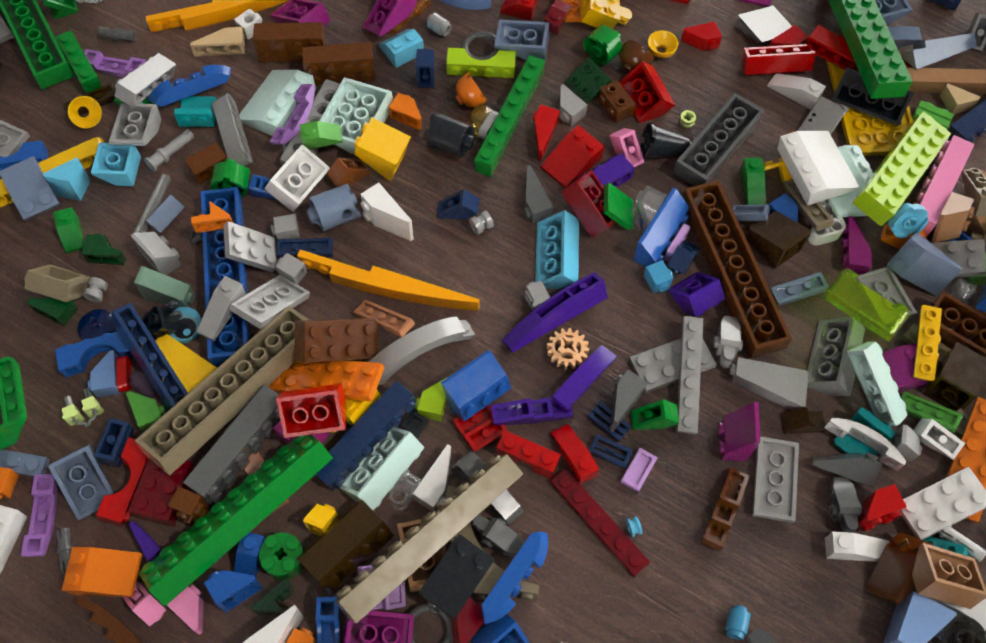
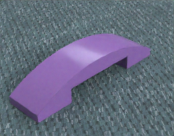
(112, 66)
(305, 98)
(42, 516)

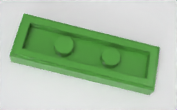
(926, 409)

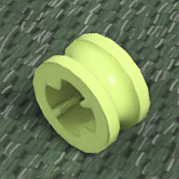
(687, 114)

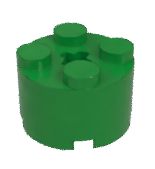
(603, 45)
(229, 175)
(276, 546)

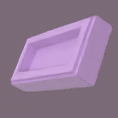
(680, 237)
(638, 470)

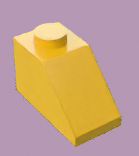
(320, 519)

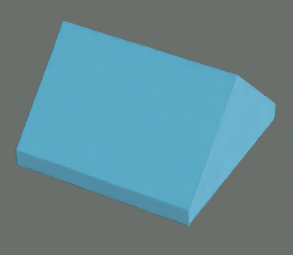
(68, 180)

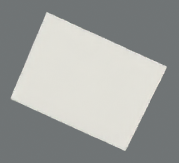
(766, 23)

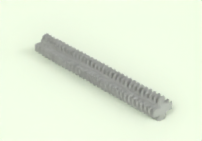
(153, 203)

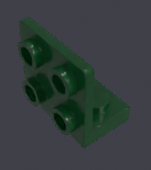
(587, 80)

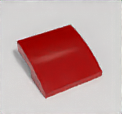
(479, 429)

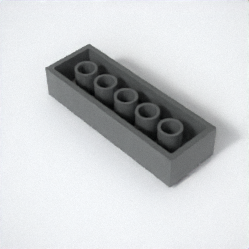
(718, 141)
(234, 447)

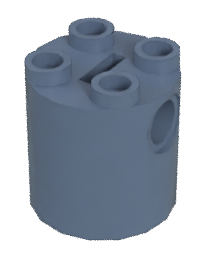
(333, 208)

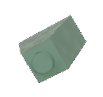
(162, 288)

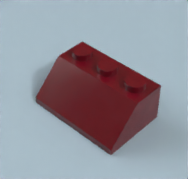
(587, 202)

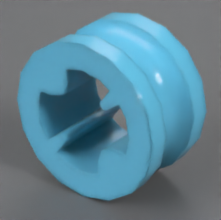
(634, 526)

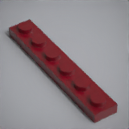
(600, 522)

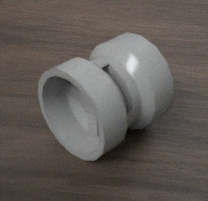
(481, 222)
(95, 290)

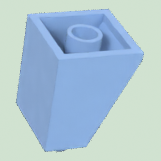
(917, 620)

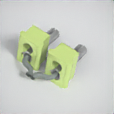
(91, 407)

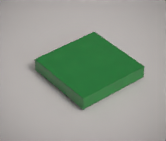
(618, 206)

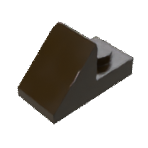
(803, 421)

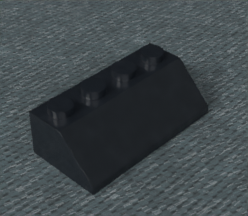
(854, 94)

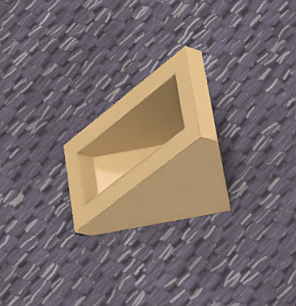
(957, 99)

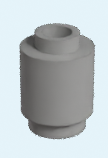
(439, 24)

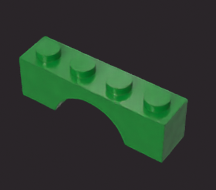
(78, 61)

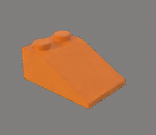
(101, 572)

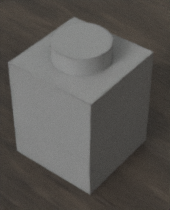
(286, 227)
(291, 268)

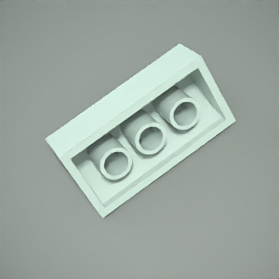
(877, 383)
(382, 468)

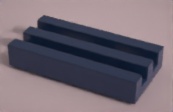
(604, 427)
(607, 458)

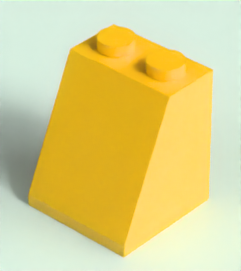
(381, 147)

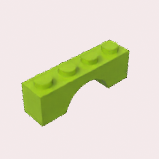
(500, 65)

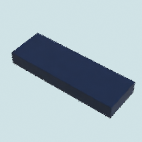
(318, 246)

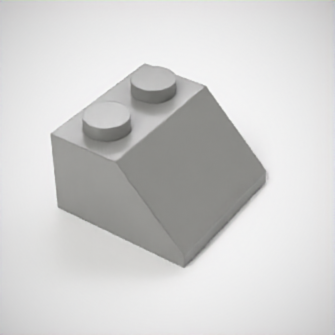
(157, 252)

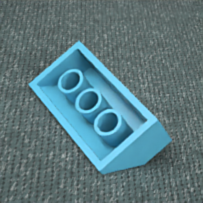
(557, 251)

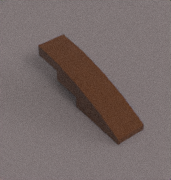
(725, 509)
(117, 629)

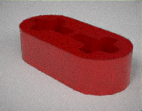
(123, 372)

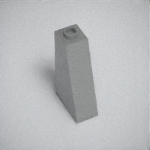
(773, 382)

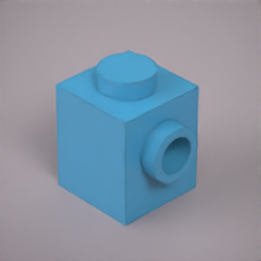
(658, 276)

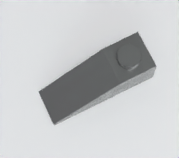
(536, 200)
(625, 395)
(852, 466)

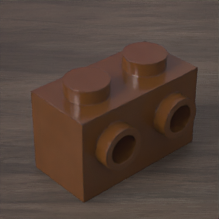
(616, 101)
(202, 162)
(188, 506)

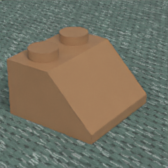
(954, 217)

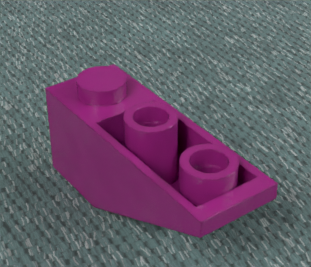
(856, 251)

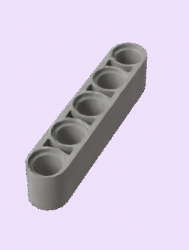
(232, 130)

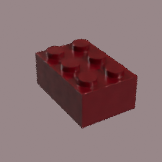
(156, 492)

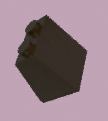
(777, 238)
(958, 378)

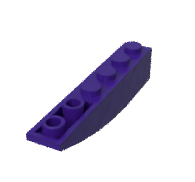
(557, 310)

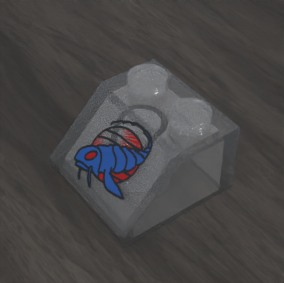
(646, 207)

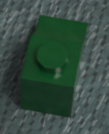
(99, 250)
(53, 309)

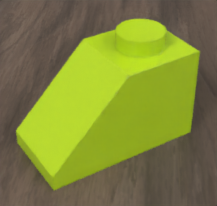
(432, 402)

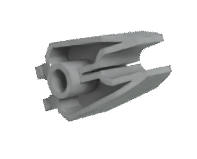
(728, 340)

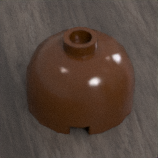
(633, 55)

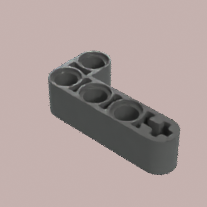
(504, 505)

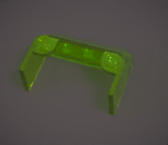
(866, 305)

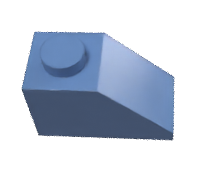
(103, 376)

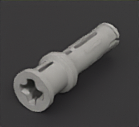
(163, 154)

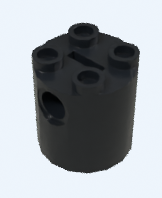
(449, 135)

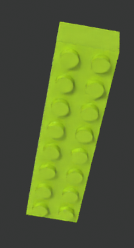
(901, 169)

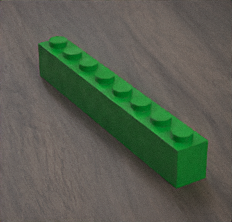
(509, 116)

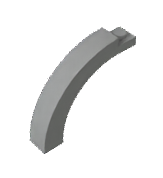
(419, 342)

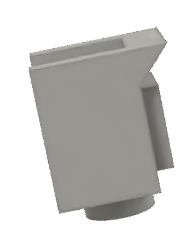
(536, 294)

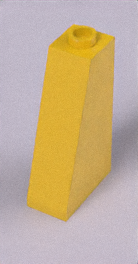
(186, 364)

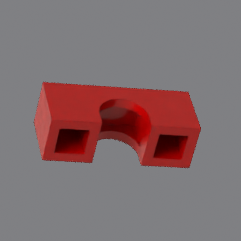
(538, 457)

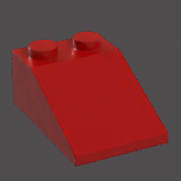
(573, 157)

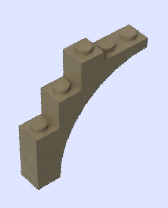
(494, 573)

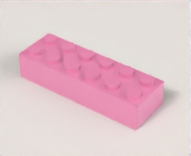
(943, 178)

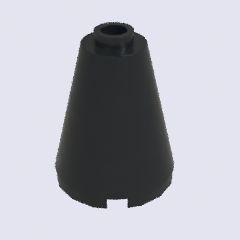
(662, 142)

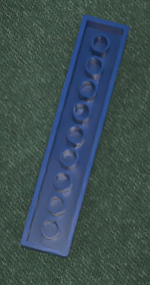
(216, 266)

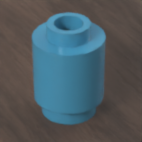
(737, 622)

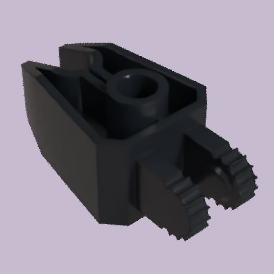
(162, 319)

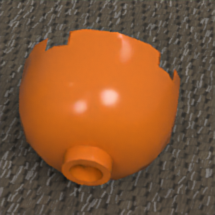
(469, 92)

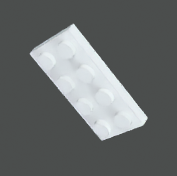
(944, 503)

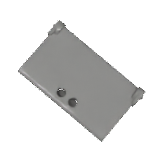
(826, 116)

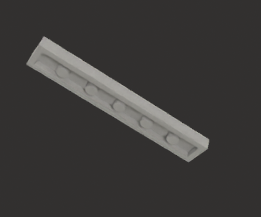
(689, 375)

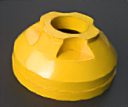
(662, 39)
(94, 112)

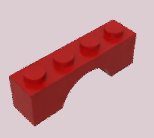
(115, 506)

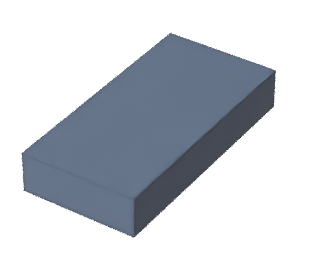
(751, 212)
(164, 214)

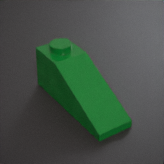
(753, 181)

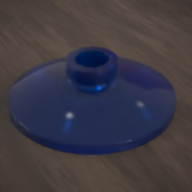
(88, 331)

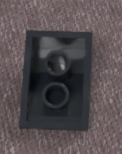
(456, 576)

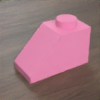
(626, 142)
(145, 604)
(189, 608)

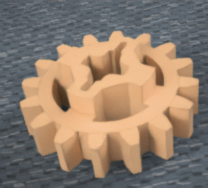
(569, 341)

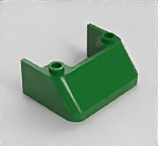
(11, 402)

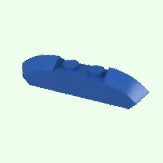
(197, 82)
(499, 599)

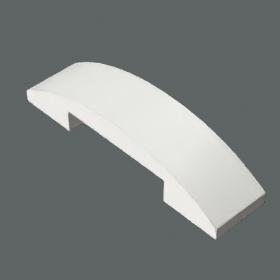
(890, 455)

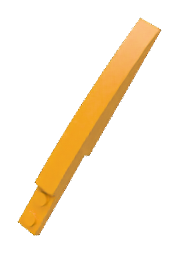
(206, 14)
(388, 283)

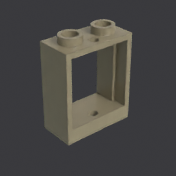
(56, 282)

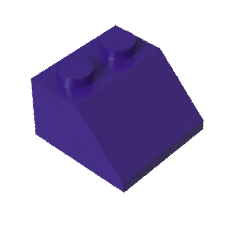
(697, 293)

